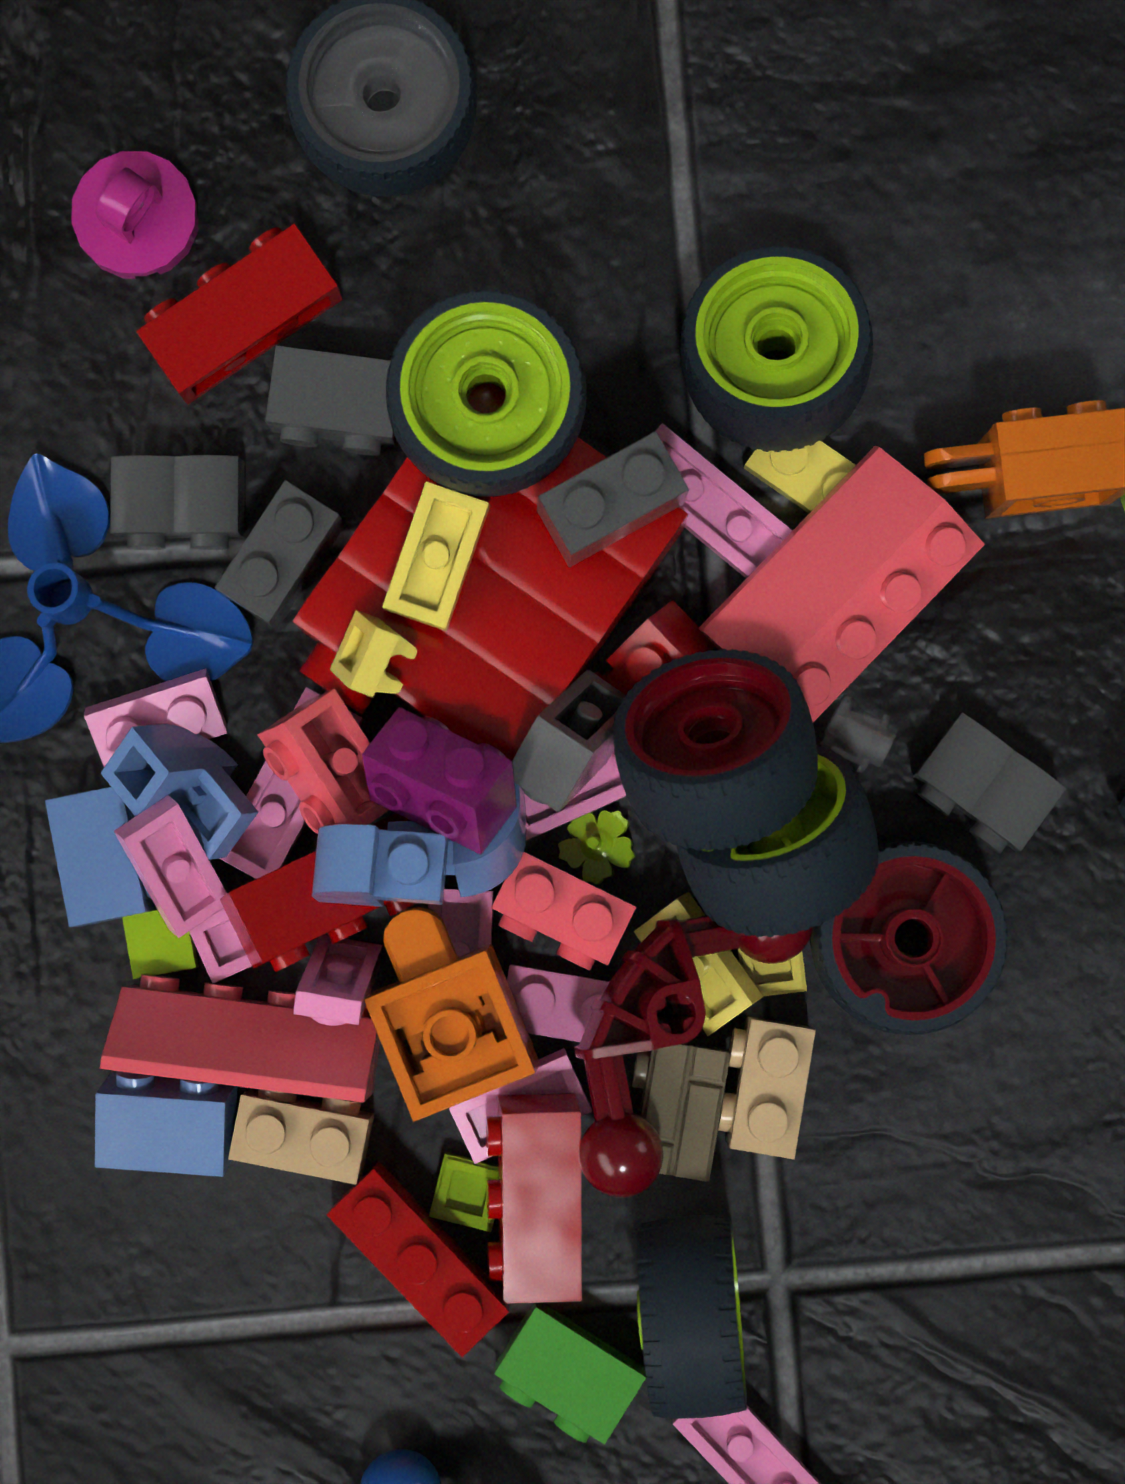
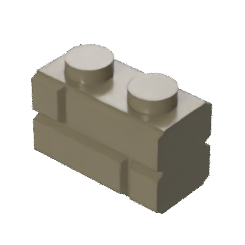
(683, 1103)

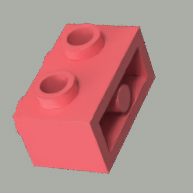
(321, 758)
(564, 908)

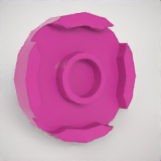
(134, 214)

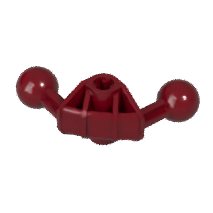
(620, 1149)

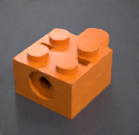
(1040, 461)
(452, 1013)

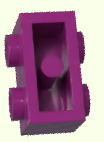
(440, 779)

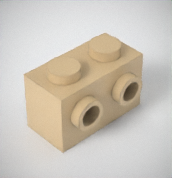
(768, 1087)
(302, 1135)

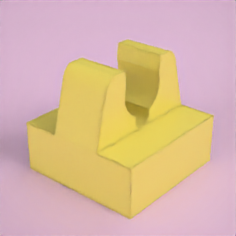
(366, 653)

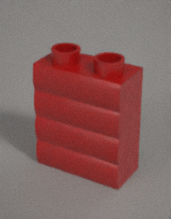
(521, 616)

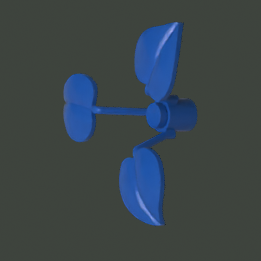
(64, 517)

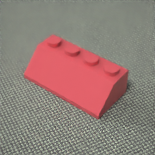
(847, 579)
(238, 1041)

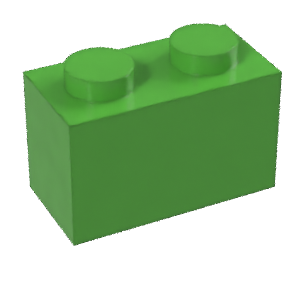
(568, 1373)

